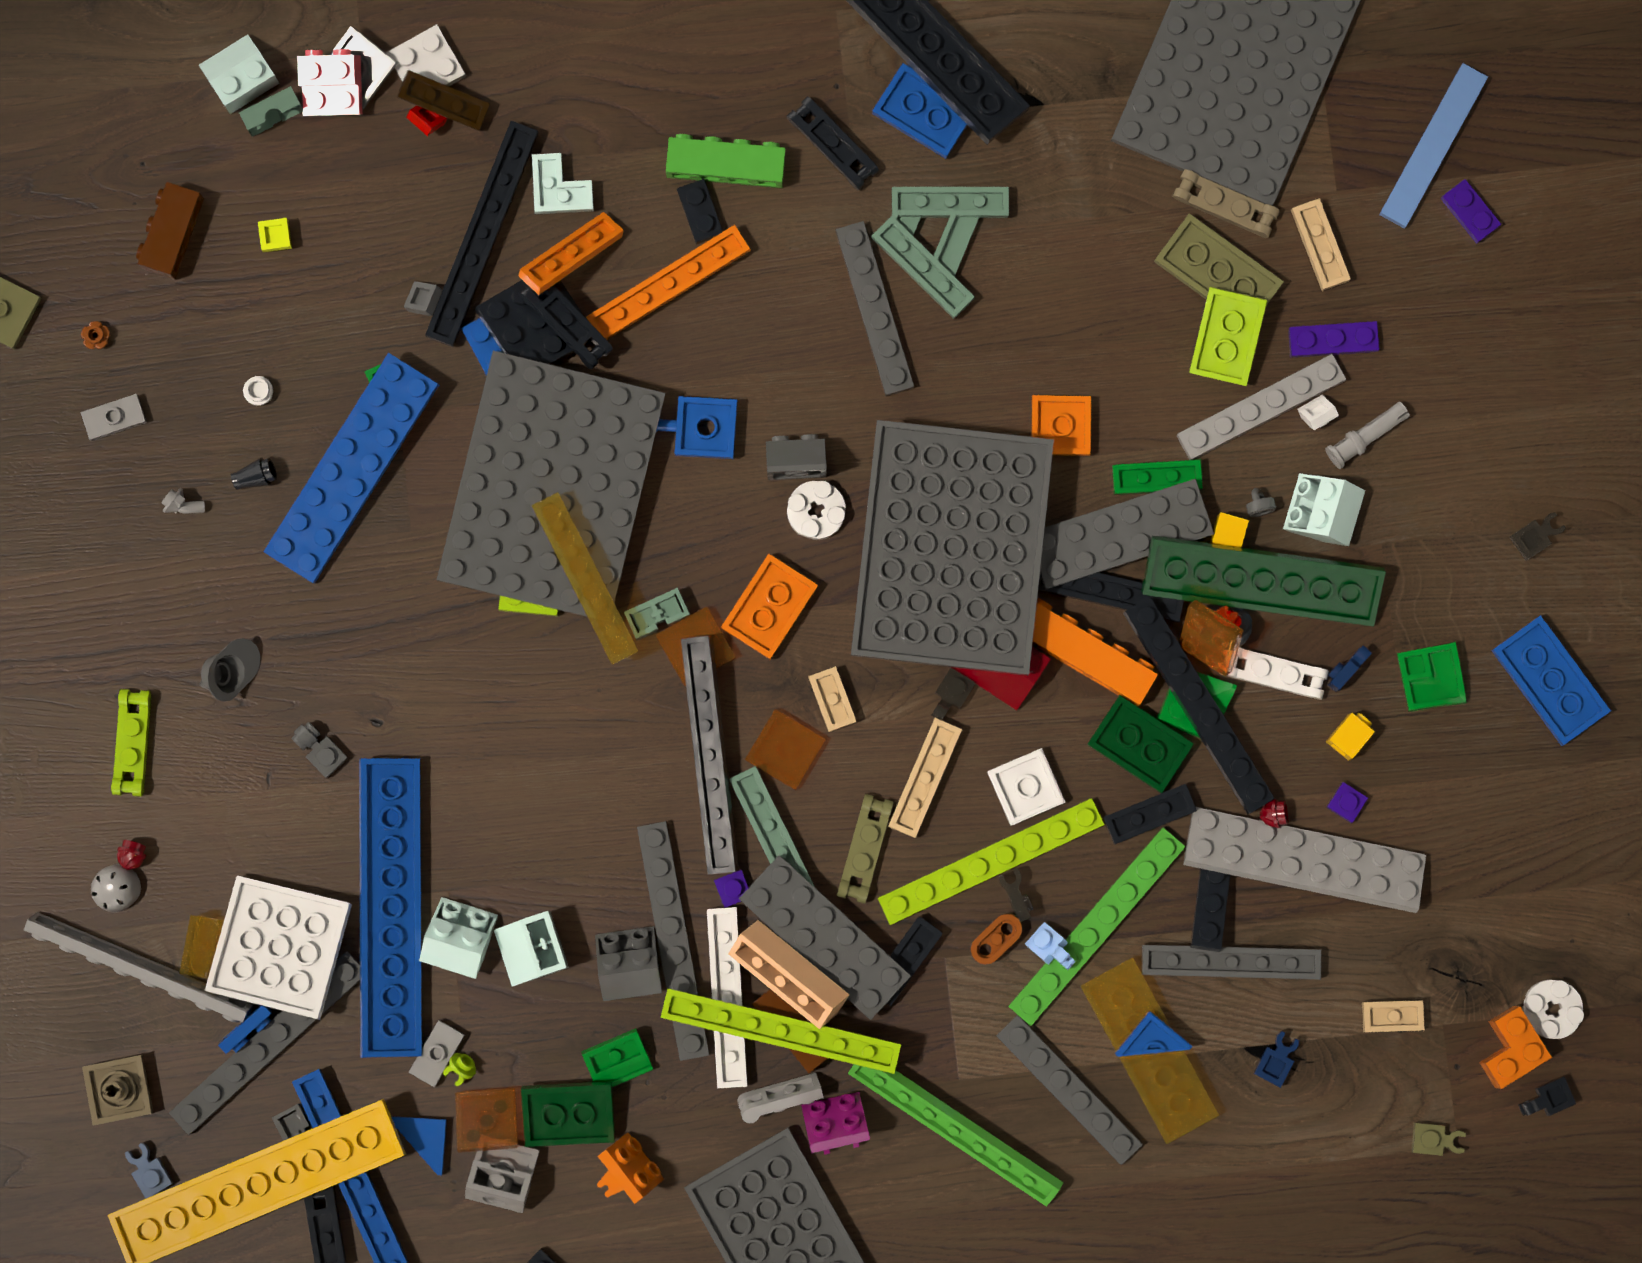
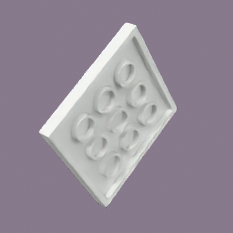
(278, 947)

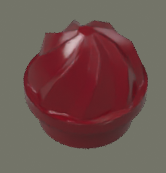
(1275, 813)
(131, 854)

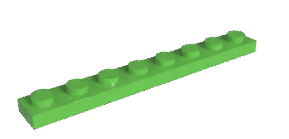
(1098, 925)
(960, 1132)

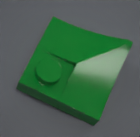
(1432, 677)
(1173, 714)

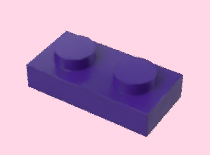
(1470, 211)

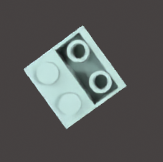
(1324, 509)
(458, 937)
(531, 948)

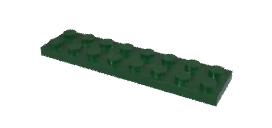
(1263, 581)

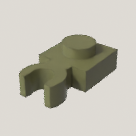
(1432, 1139)

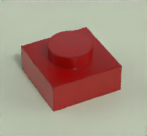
(425, 120)

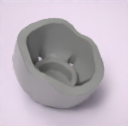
(110, 890)

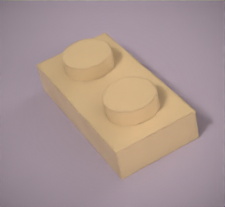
(832, 699)
(1393, 1016)

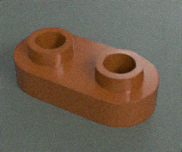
(996, 939)

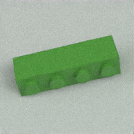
(725, 161)

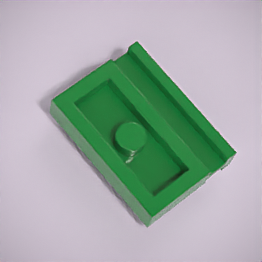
(617, 1059)

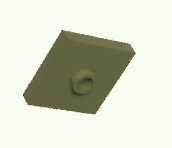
(15, 312)

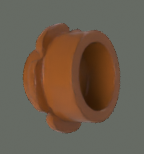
(95, 343)

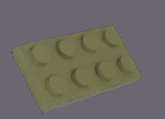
(1206, 259)

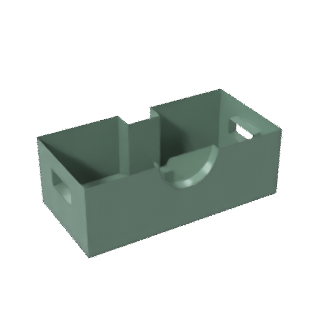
(270, 111)
(655, 612)

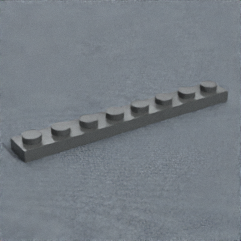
(671, 930)
(258, 1053)

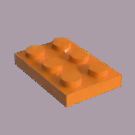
(769, 606)

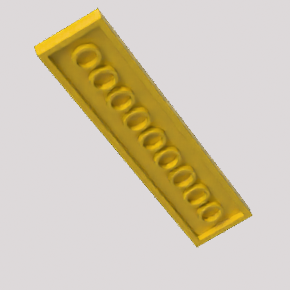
(257, 1184)

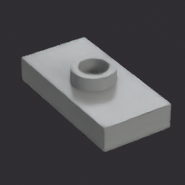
(113, 417)
(436, 1053)

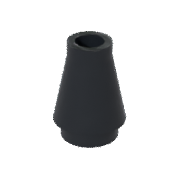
(256, 474)

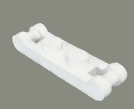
(1279, 674)

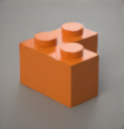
(1521, 1050)

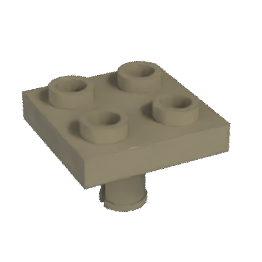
(117, 1090)

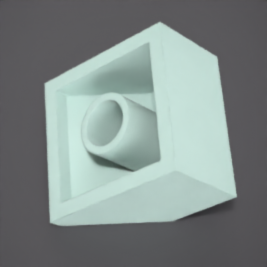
(239, 74)

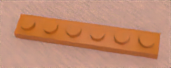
(669, 283)

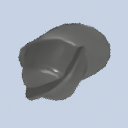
(230, 669)

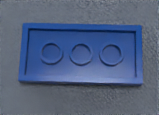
(1551, 680)

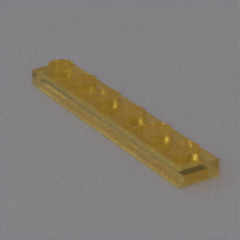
(584, 578)

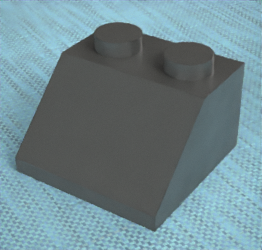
(796, 458)

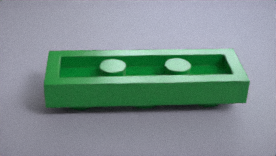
(1154, 476)

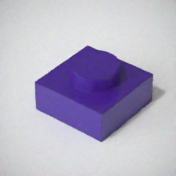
(1347, 802)
(731, 888)

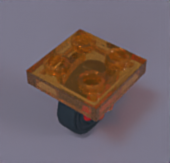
(1215, 634)

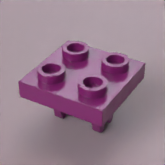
(835, 1122)

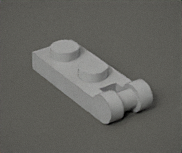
(779, 1097)

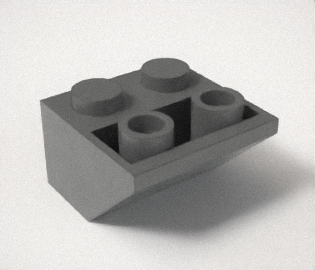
(628, 963)

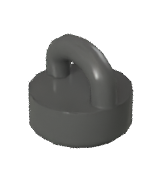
(1260, 505)

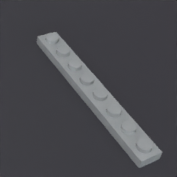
(128, 963)

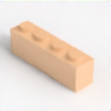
(788, 974)

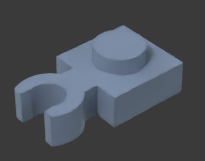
(151, 1175)

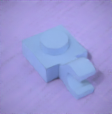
(1049, 945)

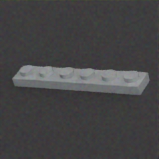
(1261, 407)

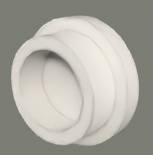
(258, 390)

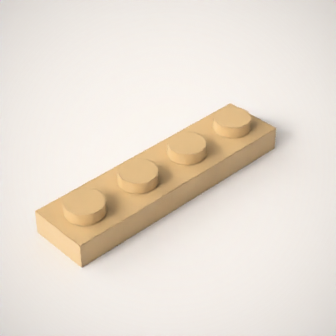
(925, 778)

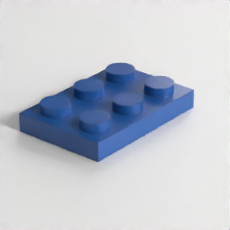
(919, 112)

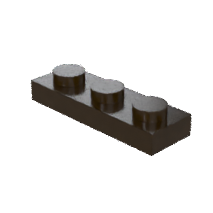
(443, 100)

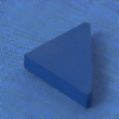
(1152, 1037)
(426, 1137)

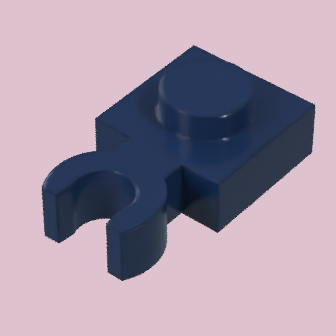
(1342, 673)
(1274, 1063)

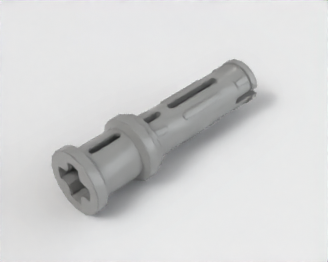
(1356, 442)

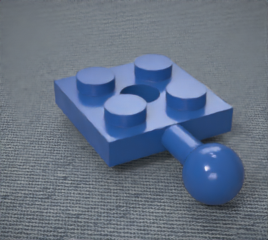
(689, 415)

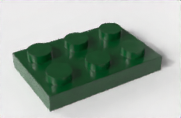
(1140, 744)
(568, 1114)

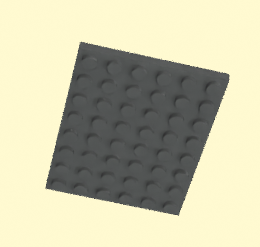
(1234, 87)
(541, 436)
(952, 547)

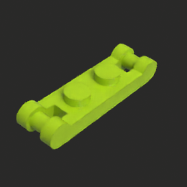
(131, 742)

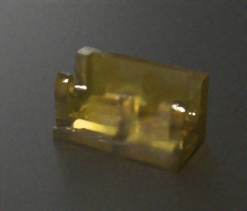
(200, 946)

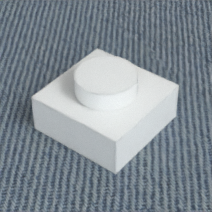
(1318, 412)

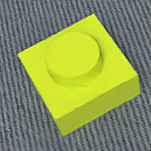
(274, 235)

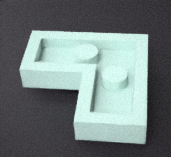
(553, 194)

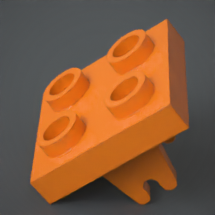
(628, 1169)

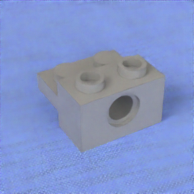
(502, 1177)

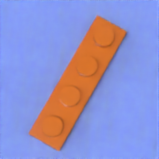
(571, 253)

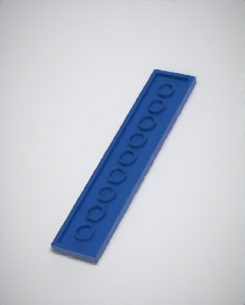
(390, 908)

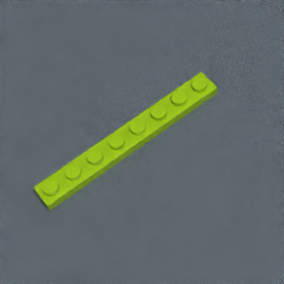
(990, 861)
(780, 1031)

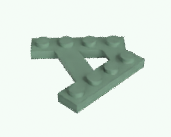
(937, 272)

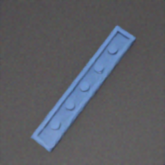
(1433, 145)

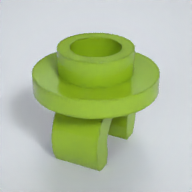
(462, 1065)

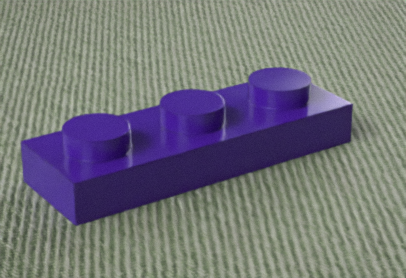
(1333, 339)

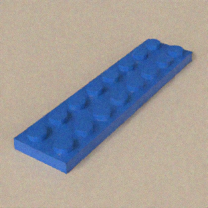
(351, 468)

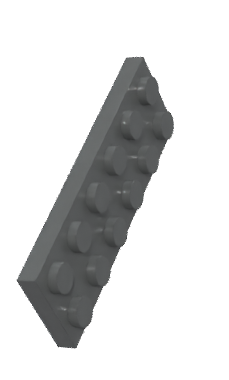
(1121, 533)
(824, 936)

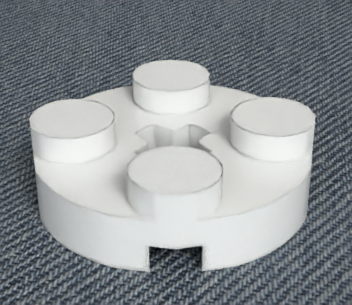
(811, 526)
(1558, 993)

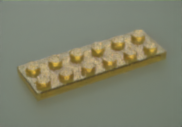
(1161, 1079)

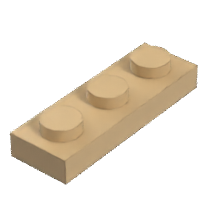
(1320, 244)

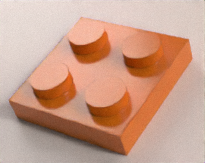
(1064, 420)

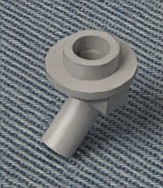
(176, 503)

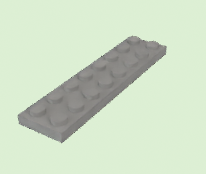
(1305, 860)

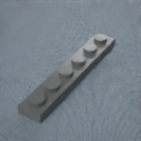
(874, 308)
(1231, 962)
(1069, 1090)

